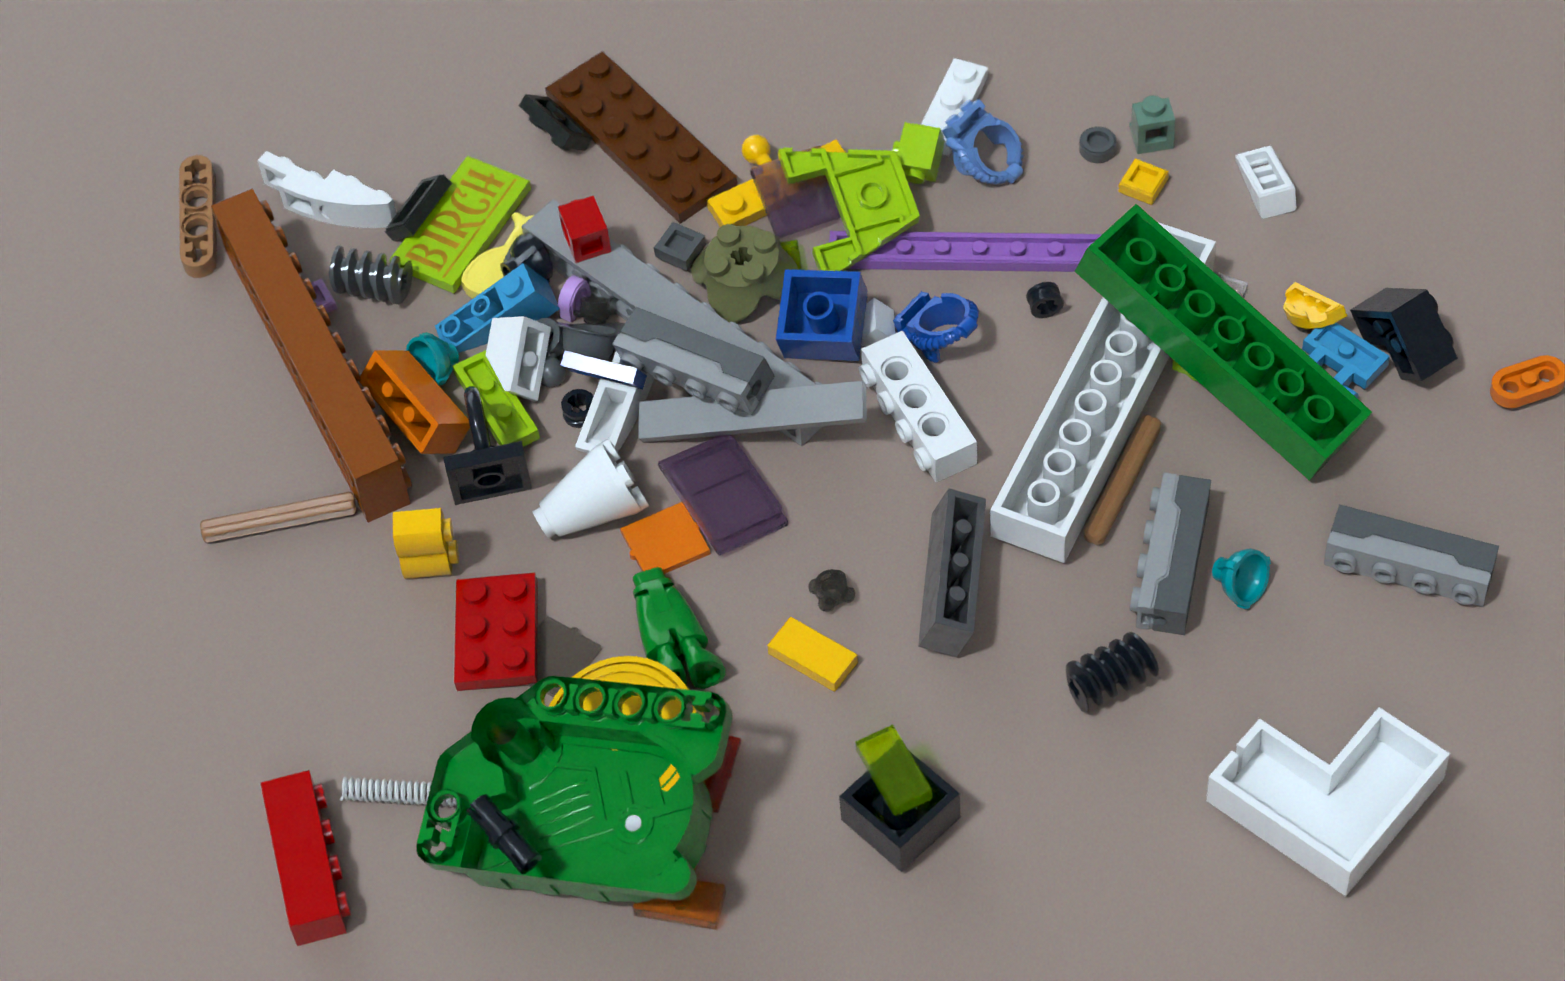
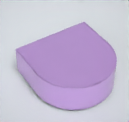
(570, 297)

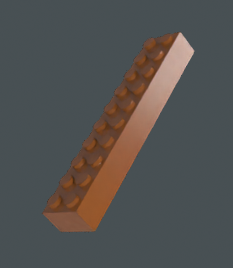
(313, 355)

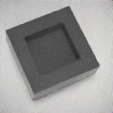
(679, 246)

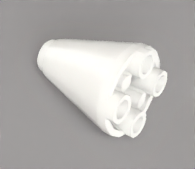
(591, 494)

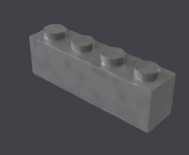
(952, 573)

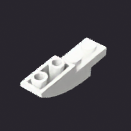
(334, 201)

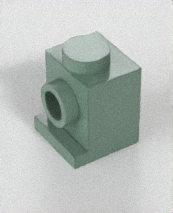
(1151, 115)

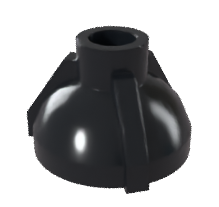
(530, 251)

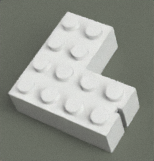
(1333, 814)

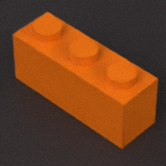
(414, 402)

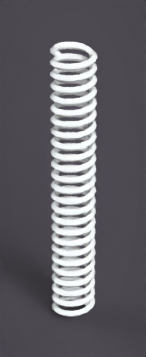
(357, 784)

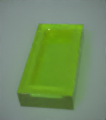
(893, 770)

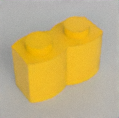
(424, 543)

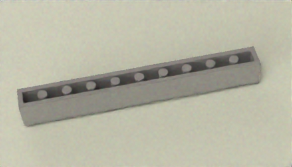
(636, 284)

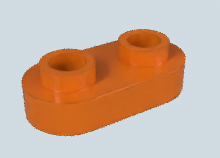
(1526, 383)

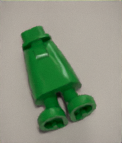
(673, 631)

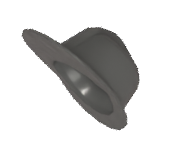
(591, 339)

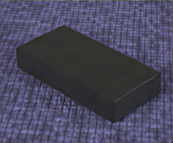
(417, 207)

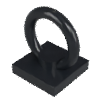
(487, 469)

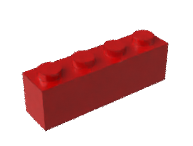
(304, 859)

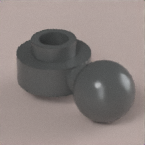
(553, 373)

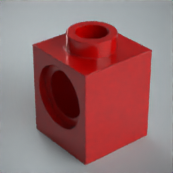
(584, 229)

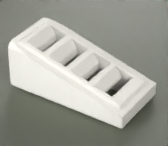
(1269, 184)

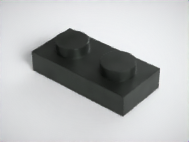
(550, 117)

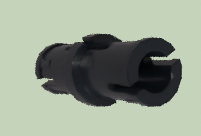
(504, 834)

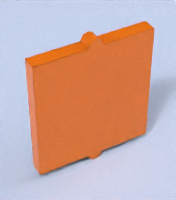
(665, 539)

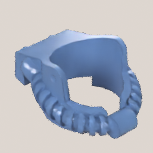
(960, 137)

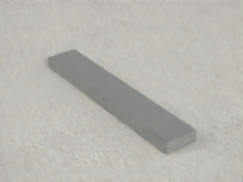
(775, 411)

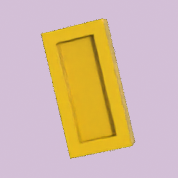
(812, 654)

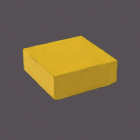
(1143, 181)

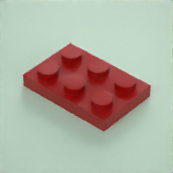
(496, 631)

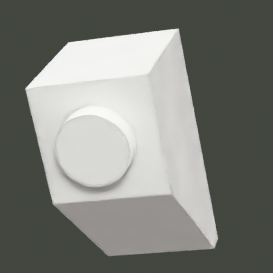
(518, 354)

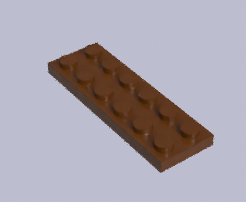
(641, 136)

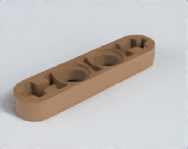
(195, 216)

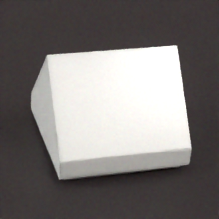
(877, 322)

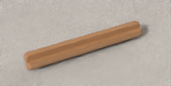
(1122, 480)
(278, 517)

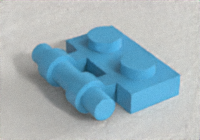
(1347, 354)

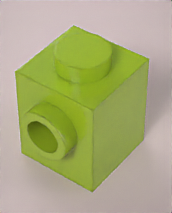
(920, 152)

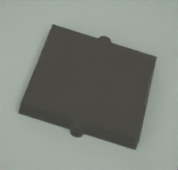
(562, 651)

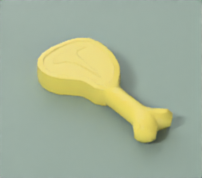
(486, 268)

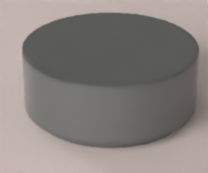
(1097, 144)

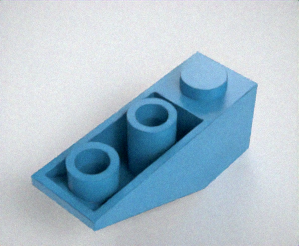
(514, 295)

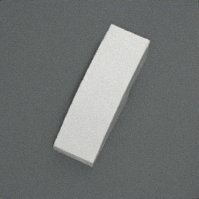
(612, 412)

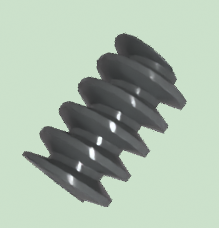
(368, 277)

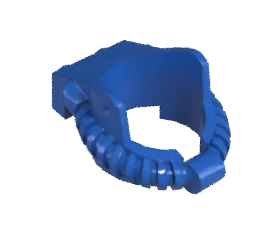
(926, 314)

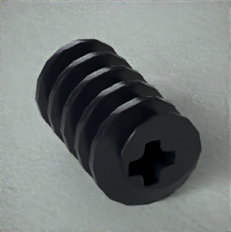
(1108, 668)

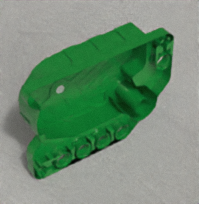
(581, 805)

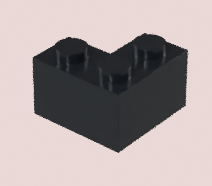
(1409, 328)

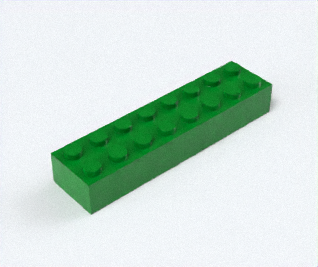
(1222, 341)

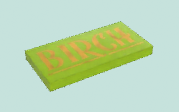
(462, 223)

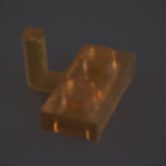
(699, 909)

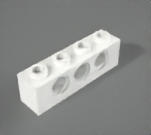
(897, 359)

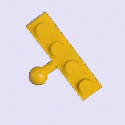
(742, 203)

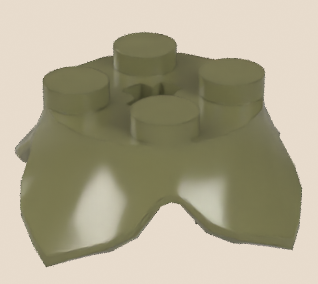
(741, 269)

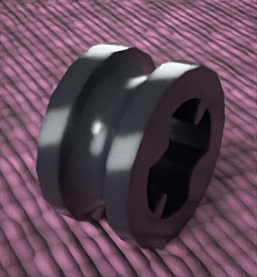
(1044, 299)
(576, 398)

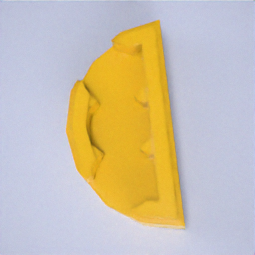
(1310, 309)

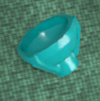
(434, 356)
(1243, 576)

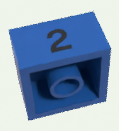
(821, 315)

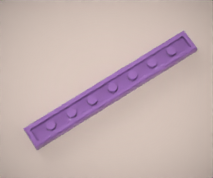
(977, 251)

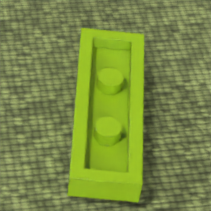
(502, 410)

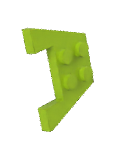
(868, 194)

